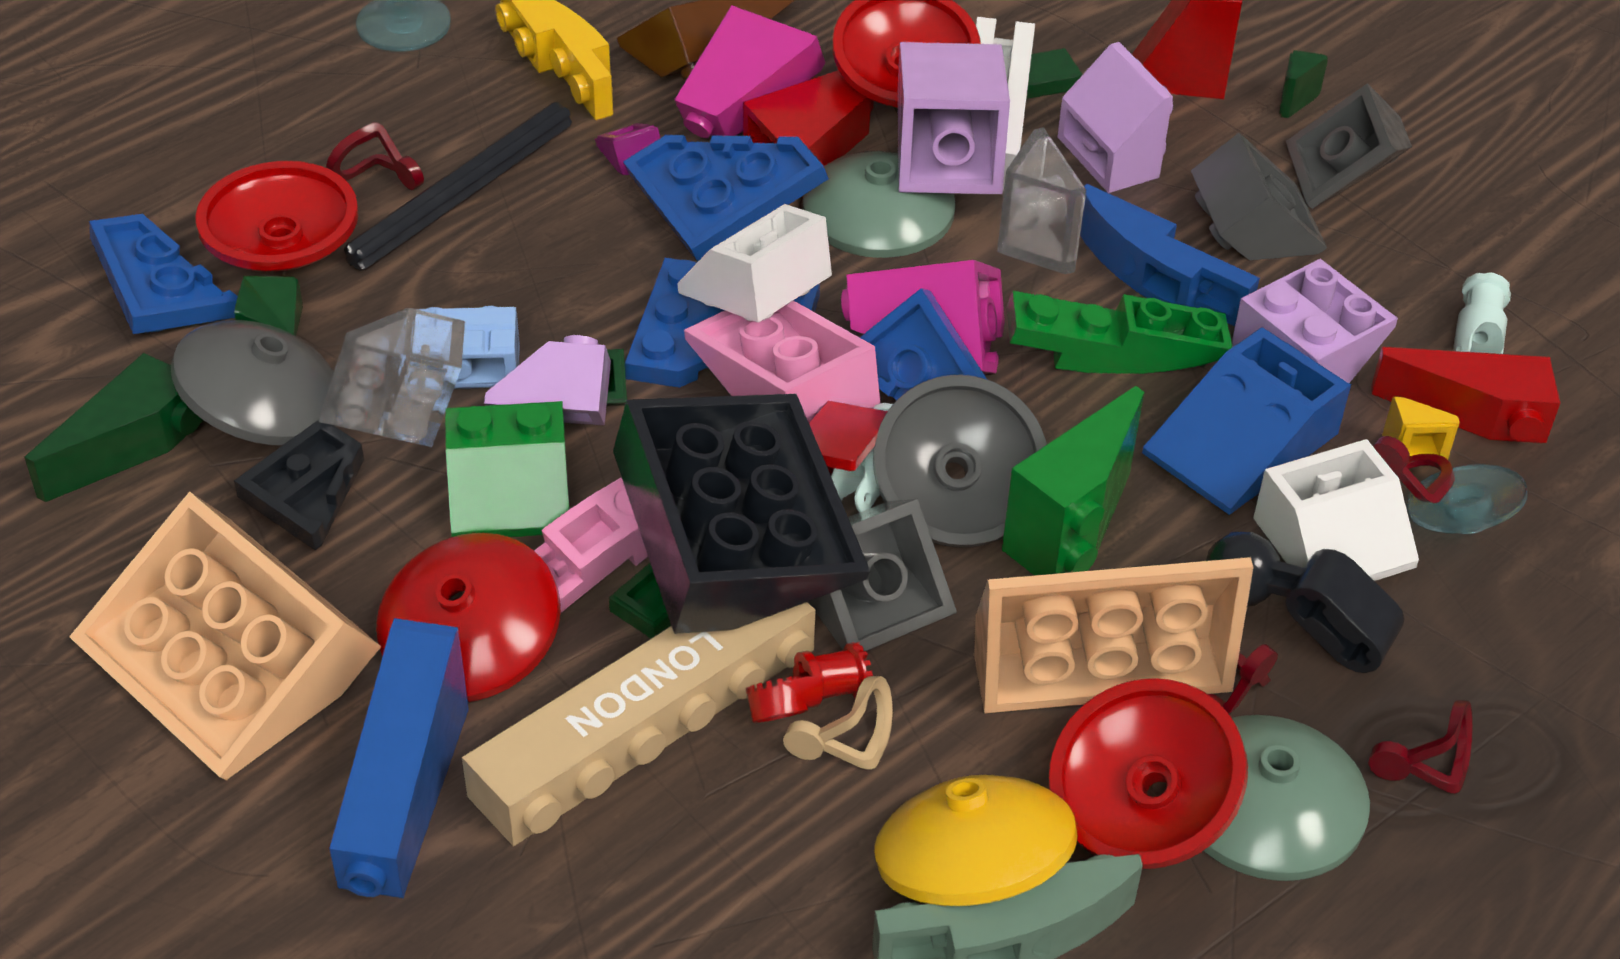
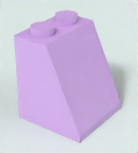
(952, 118)

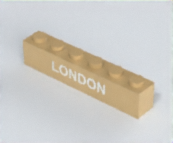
(624, 718)

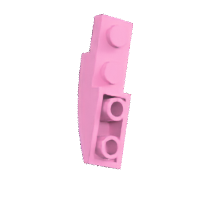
(591, 542)

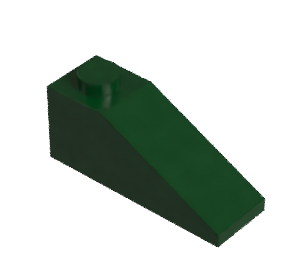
(115, 430)

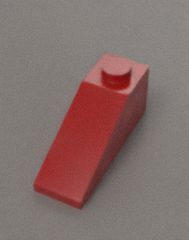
(1489, 392)

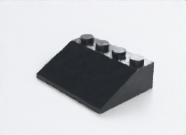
(734, 507)

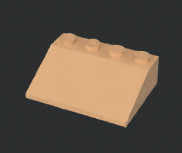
(1086, 631)
(221, 639)

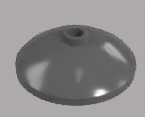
(251, 380)
(960, 423)

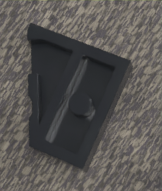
(304, 481)

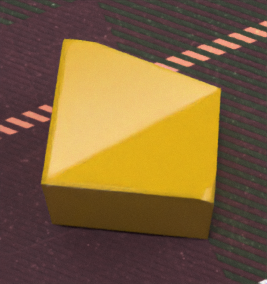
(1421, 427)

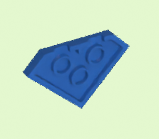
(721, 184)
(660, 347)

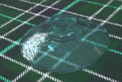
(403, 24)
(1477, 500)

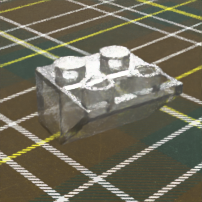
(396, 376)

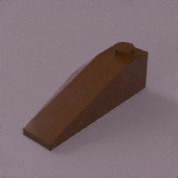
(679, 35)

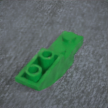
(1133, 339)

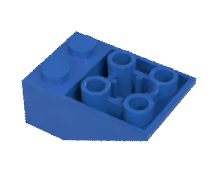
(1248, 415)

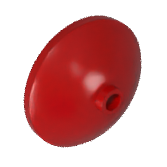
(871, 33)
(277, 216)
(501, 618)
(1142, 737)

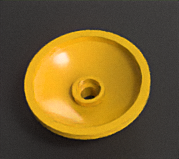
(975, 841)

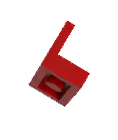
(846, 433)

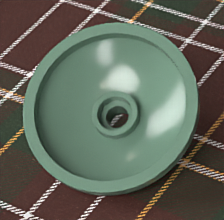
(870, 214)
(1293, 818)

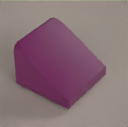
(626, 142)

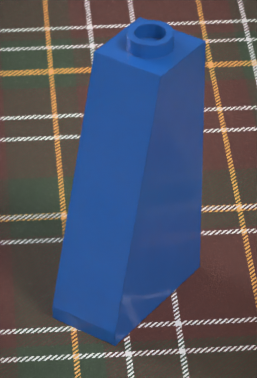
(400, 759)

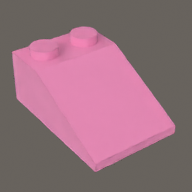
(788, 355)

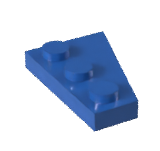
(153, 279)
(918, 345)

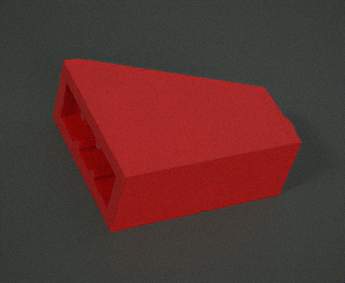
(1192, 46)
(819, 111)

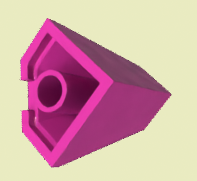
(742, 63)
(964, 289)

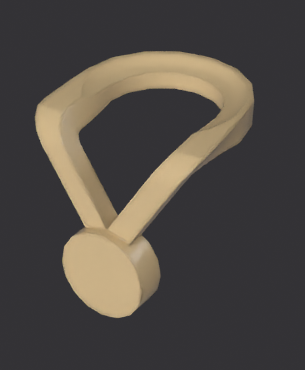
(809, 740)

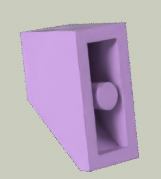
(561, 371)

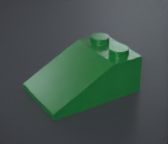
(1070, 490)

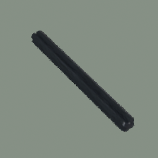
(456, 187)

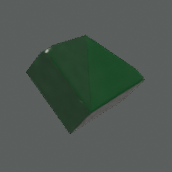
(270, 301)

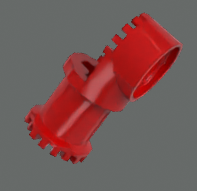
(812, 681)

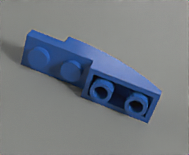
(1149, 260)

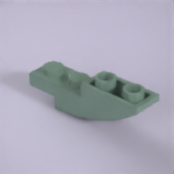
(1031, 925)

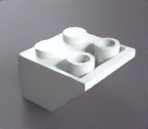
(763, 265)
(1339, 503)

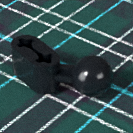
(1326, 597)

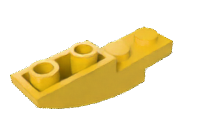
(564, 42)

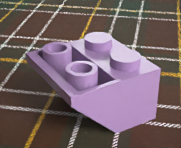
(1117, 120)
(1319, 317)

